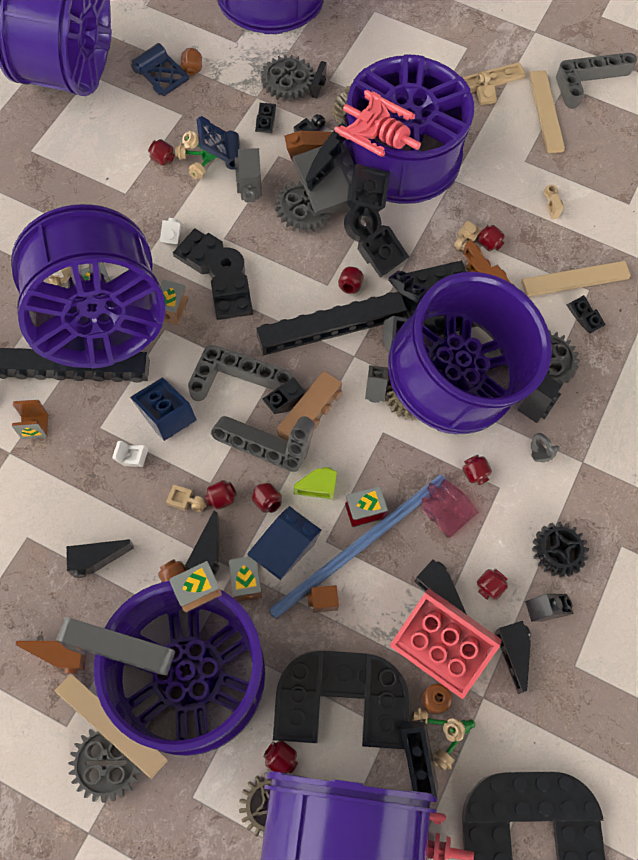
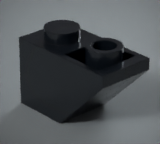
(284, 397)
(549, 607)

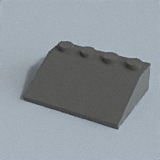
(332, 191)

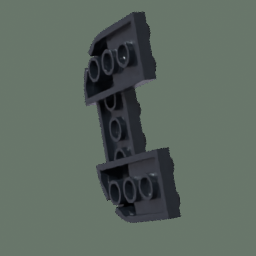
(343, 676)
(532, 798)

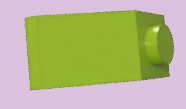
(317, 484)

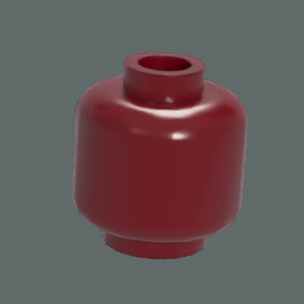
(161, 152)
(491, 238)
(350, 280)
(477, 469)
(220, 494)
(267, 498)
(492, 584)
(280, 757)

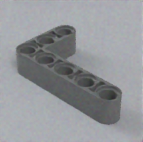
(574, 71)
(236, 369)
(265, 446)
(110, 644)

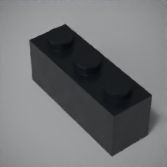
(541, 400)
(419, 757)

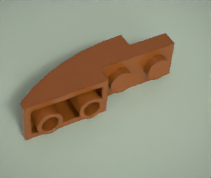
(478, 263)

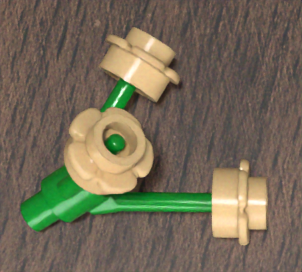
(191, 140)
(454, 732)

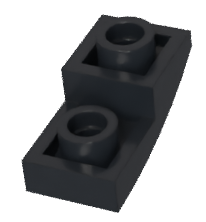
(265, 118)
(404, 284)
(584, 314)

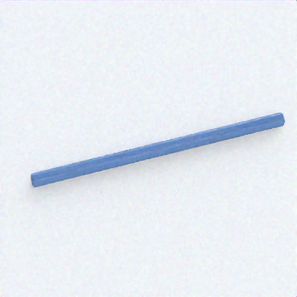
(352, 550)

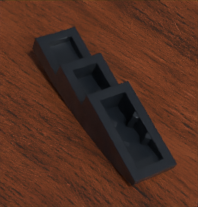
(324, 160)

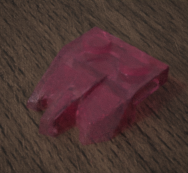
(448, 507)

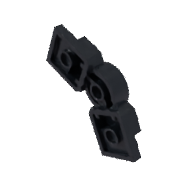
(366, 198)
(228, 284)

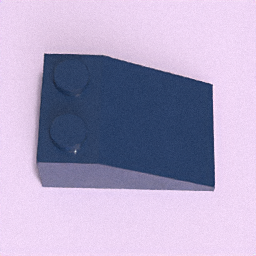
(164, 408)
(285, 542)

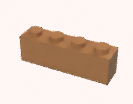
(313, 403)

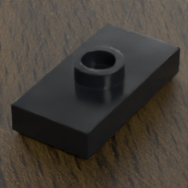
(319, 79)

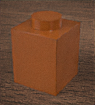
(323, 599)

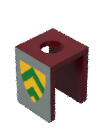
(366, 506)

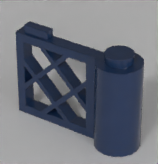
(153, 60)
(228, 144)

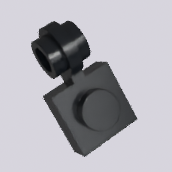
(317, 121)

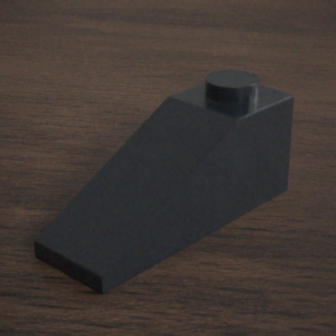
(207, 546)
(91, 557)
(439, 581)
(516, 651)

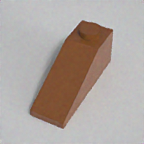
(304, 141)
(55, 654)

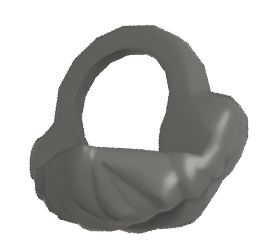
(539, 452)

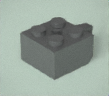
(248, 174)

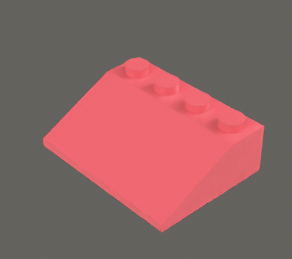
(446, 643)

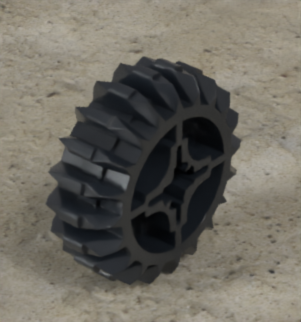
(557, 533)

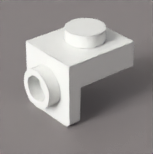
(171, 231)
(130, 454)

